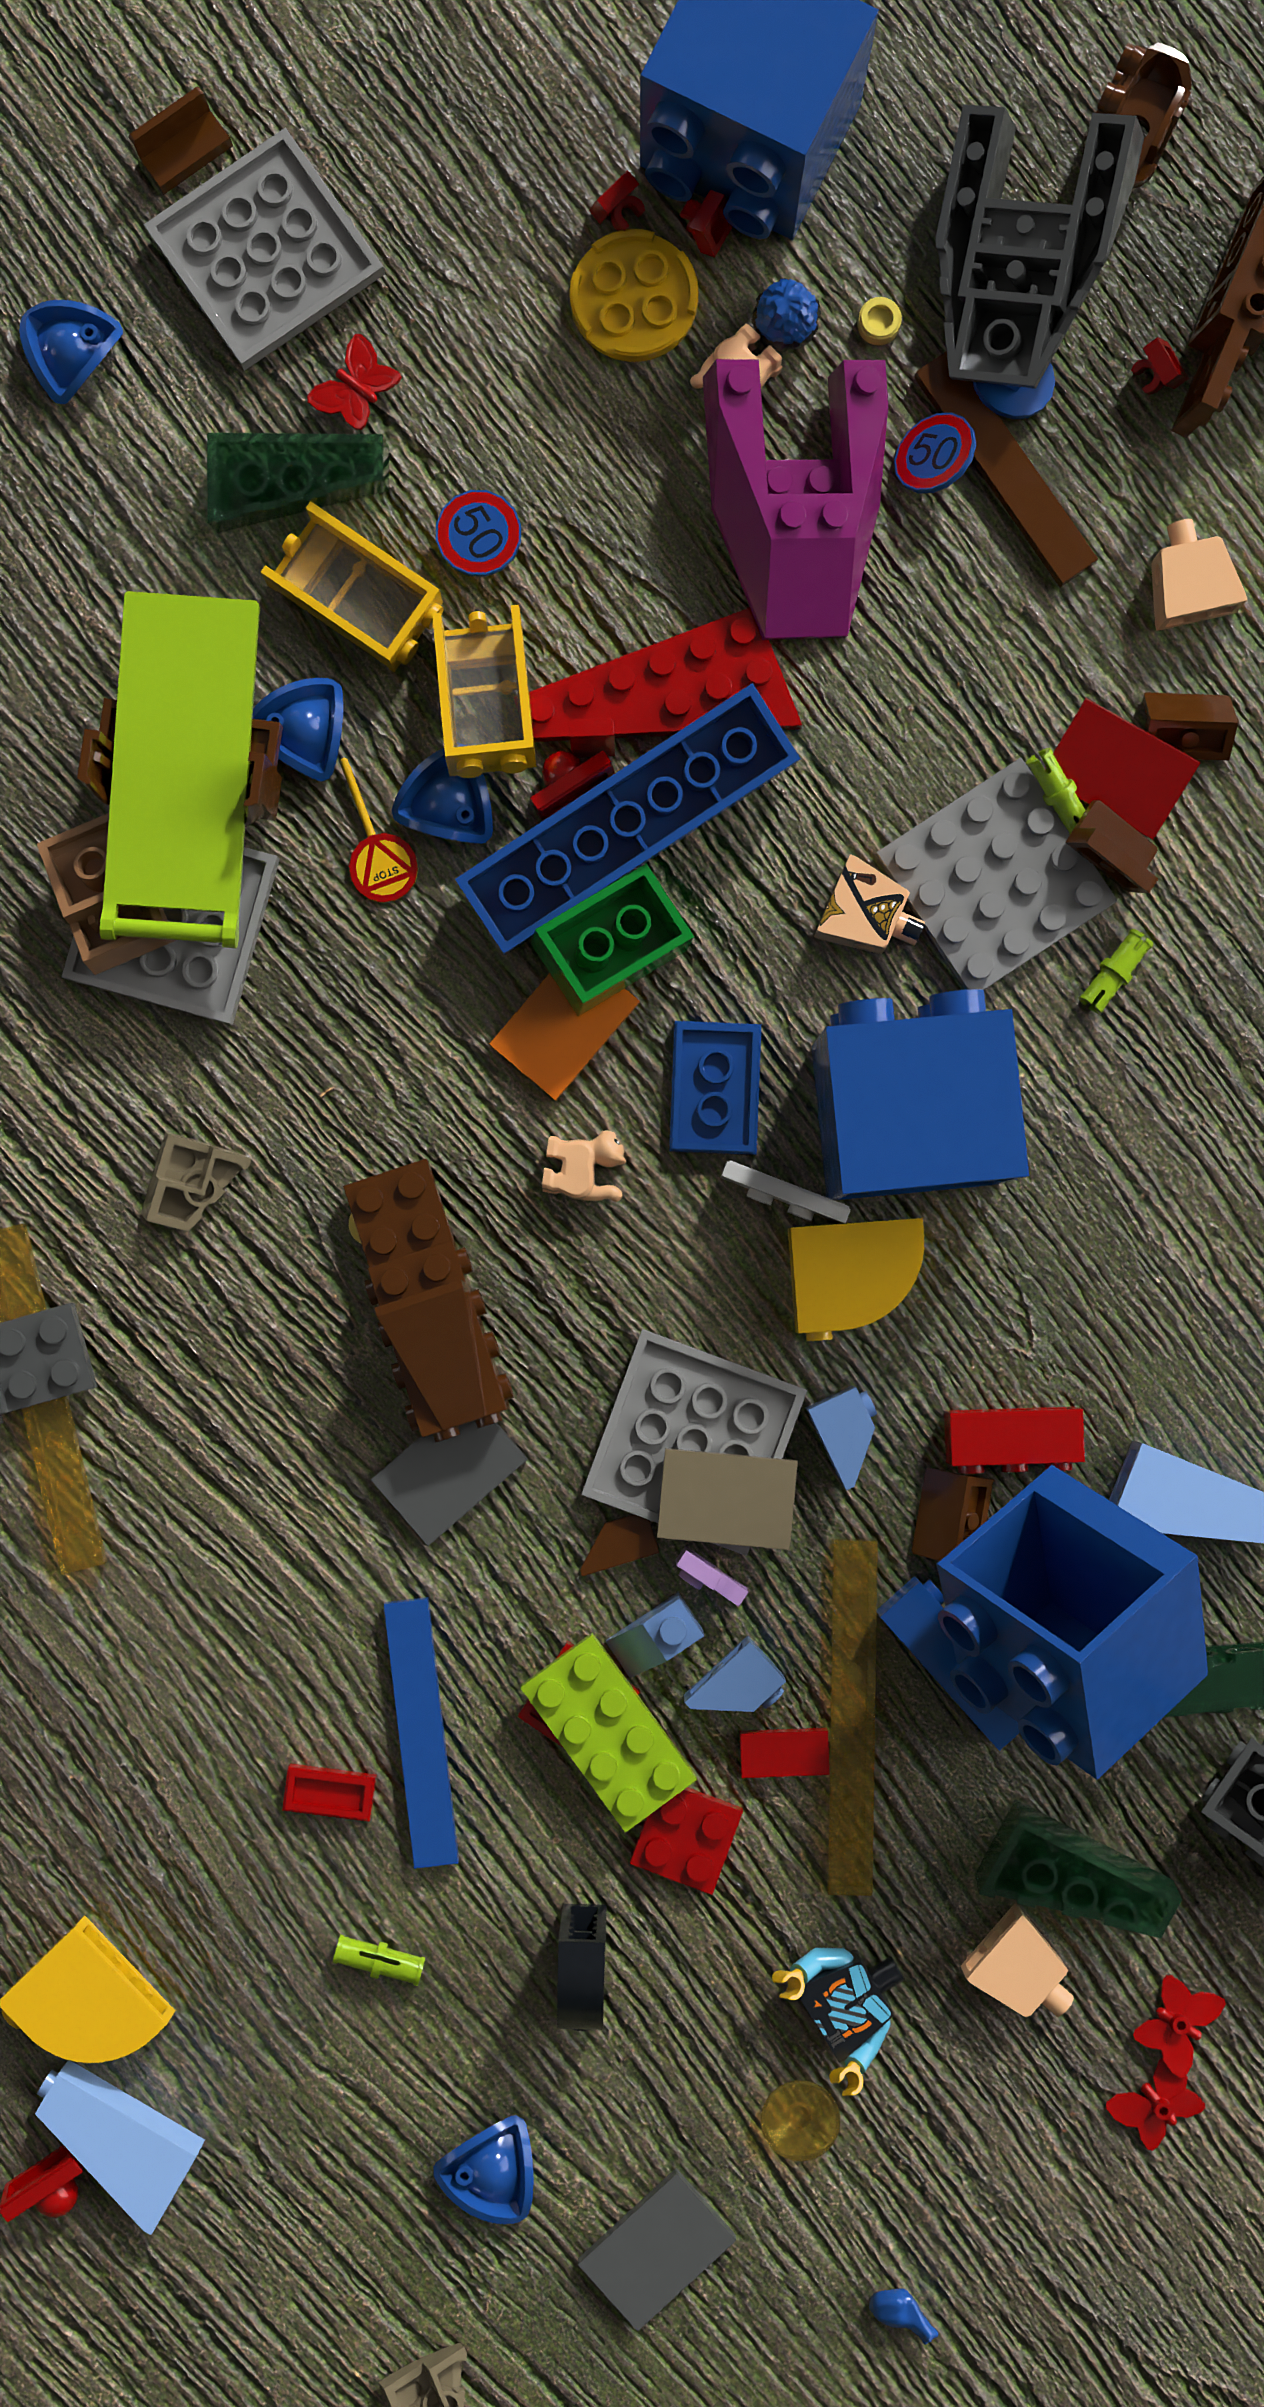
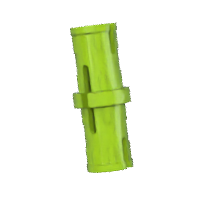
(1057, 788)
(1116, 971)
(408, 1968)

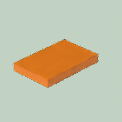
(553, 1042)

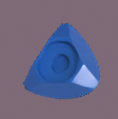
(66, 344)
(310, 721)
(444, 803)
(491, 2173)

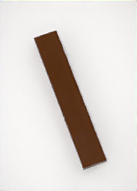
(1011, 475)

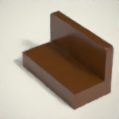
(179, 140)
(1193, 723)
(1114, 848)
(949, 1511)

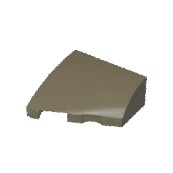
(188, 1180)
(428, 2381)

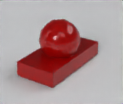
(568, 780)
(46, 2185)

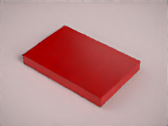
(1123, 767)

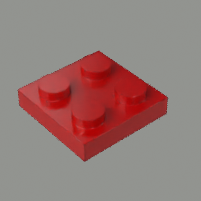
(688, 1839)

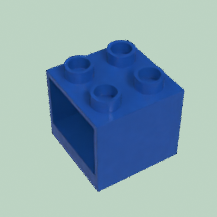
(753, 103)
(919, 1097)
(1073, 1622)

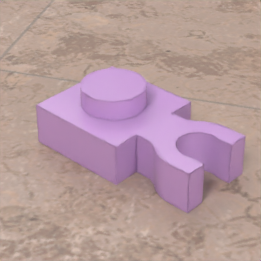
(700, 1571)

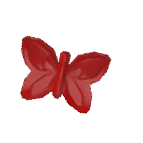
(357, 390)
(1177, 2021)
(1158, 2109)

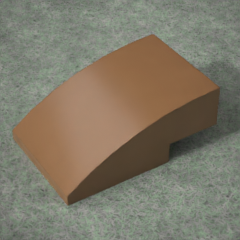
(77, 875)

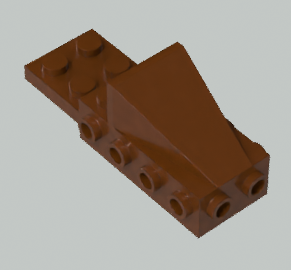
(1230, 319)
(427, 1303)

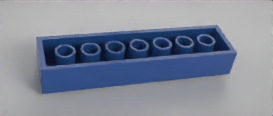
(629, 818)

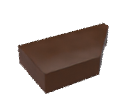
(619, 1543)

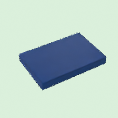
(715, 1088)

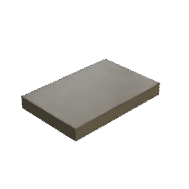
(727, 1499)

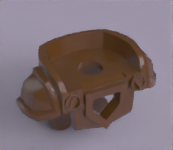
(1155, 89)

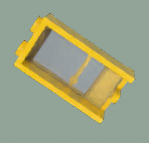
(355, 588)
(484, 696)

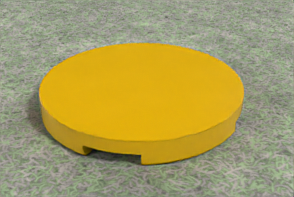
(634, 295)

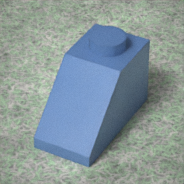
(844, 1430)
(656, 1636)
(738, 1682)

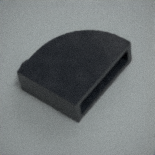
(581, 1967)

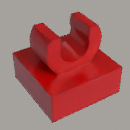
(616, 199)
(707, 222)
(1164, 364)

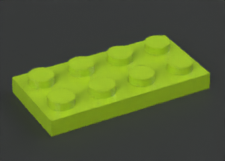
(608, 1732)

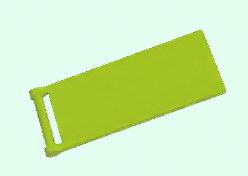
(180, 764)

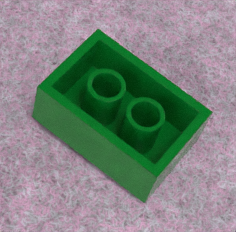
(612, 939)

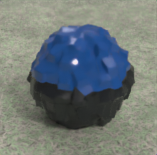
(786, 315)

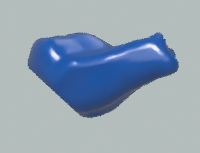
(900, 2310)

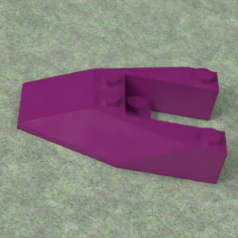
(797, 525)

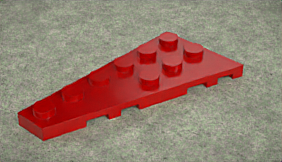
(668, 683)

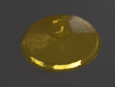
(800, 2120)

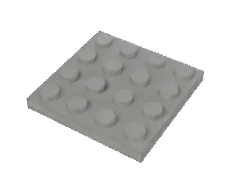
(264, 249)
(995, 877)
(193, 974)
(685, 1402)

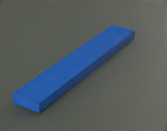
(421, 1732)

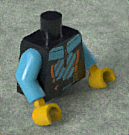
(845, 2005)

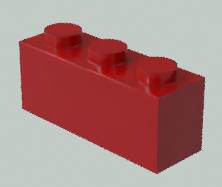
(1014, 1438)

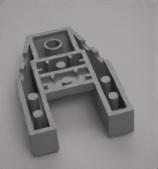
(1024, 266)

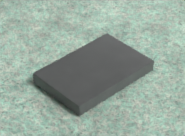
(445, 1479)
(656, 2249)

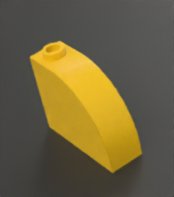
(851, 1272)
(85, 2000)

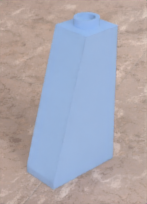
(1187, 1498)
(119, 2141)

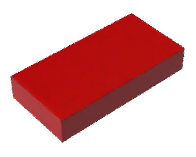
(592, 736)
(784, 1752)
(329, 1792)

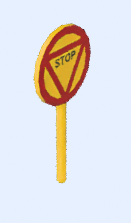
(383, 863)

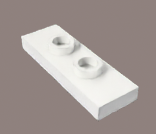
(801, 1201)

